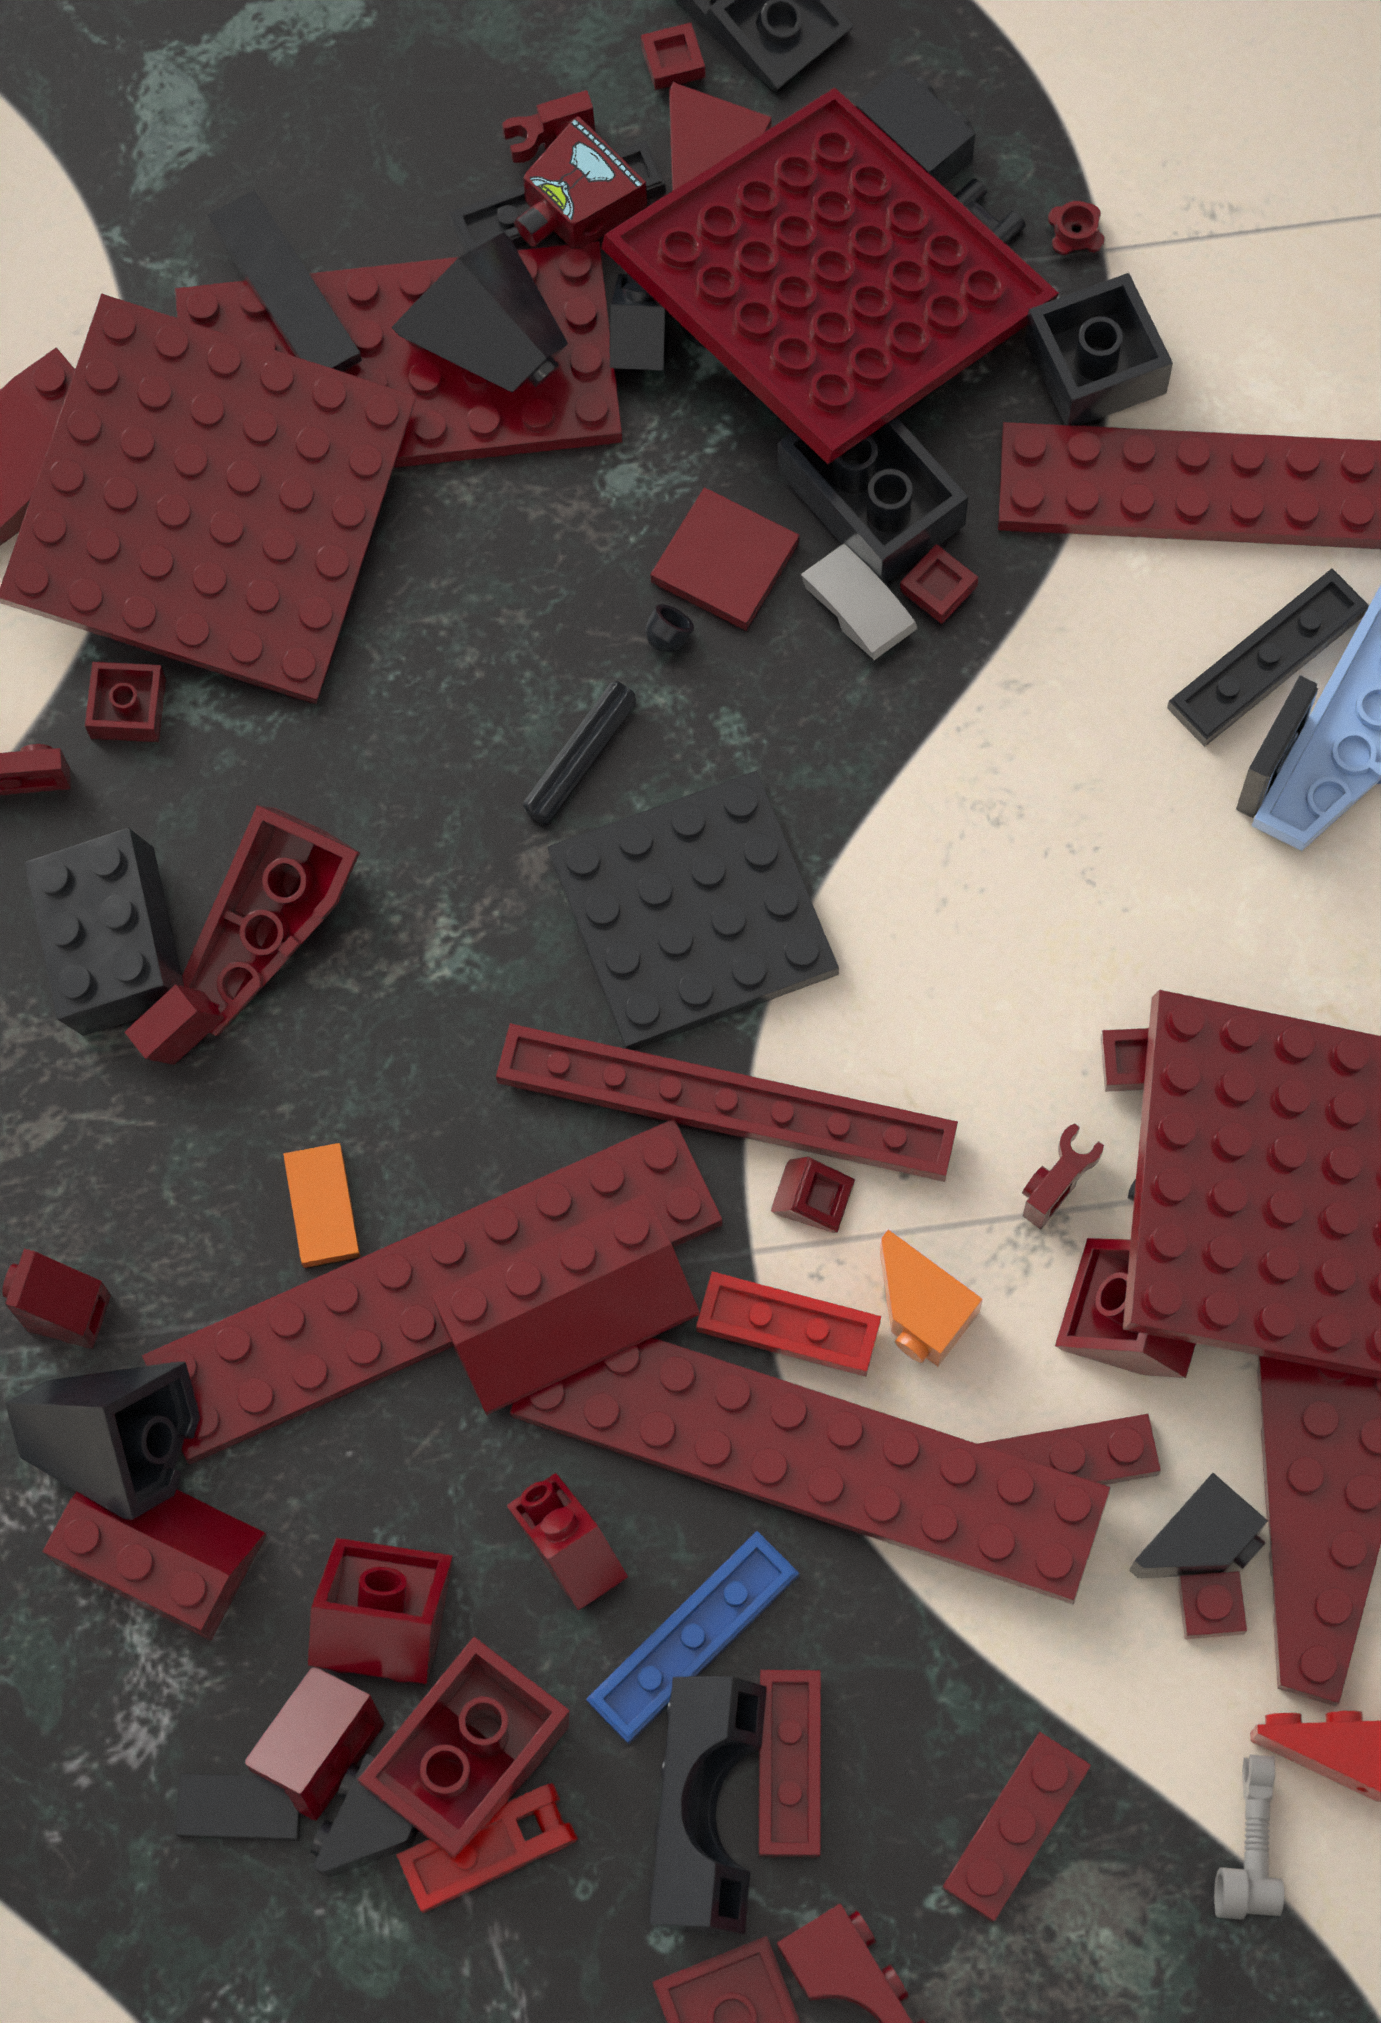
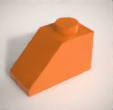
(924, 1302)

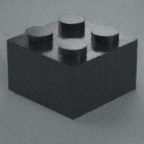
(1098, 351)

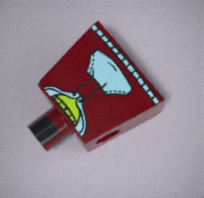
(579, 189)

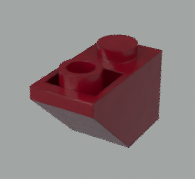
(55, 1299)
(567, 1540)

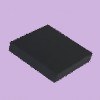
(1277, 746)

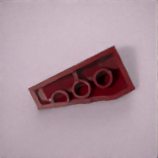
(268, 905)

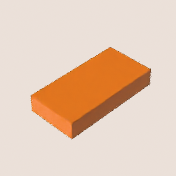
(321, 1205)

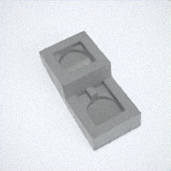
(859, 600)

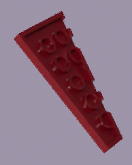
(1321, 1516)

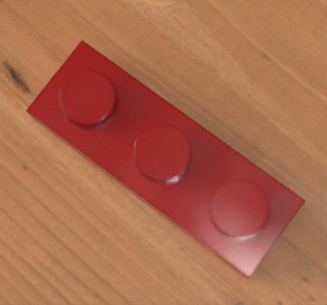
(788, 1323)

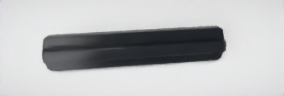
(579, 752)

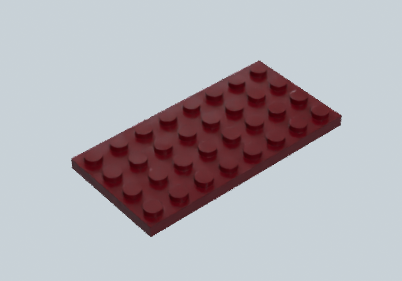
(455, 409)

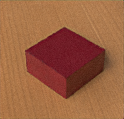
(125, 702)
(174, 1024)

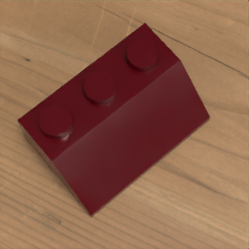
(171, 1560)

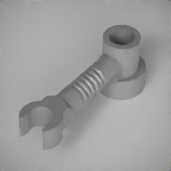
(1251, 1889)

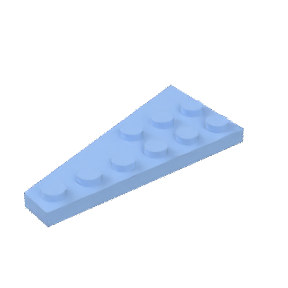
(1337, 749)

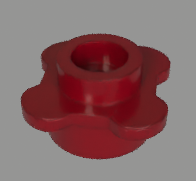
(1080, 215)

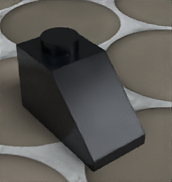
(1204, 1535)

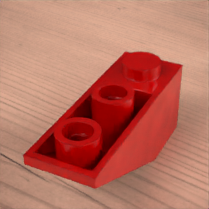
(1338, 1749)

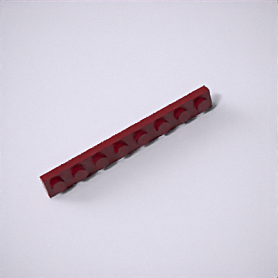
(727, 1102)

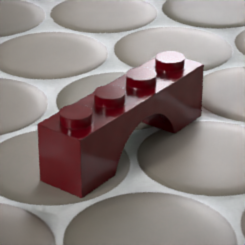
(834, 1963)

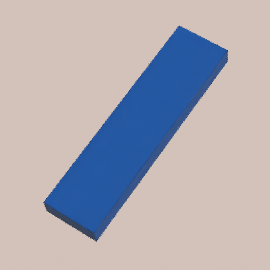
(693, 1636)

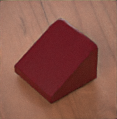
(812, 1194)

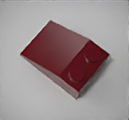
(466, 1748)

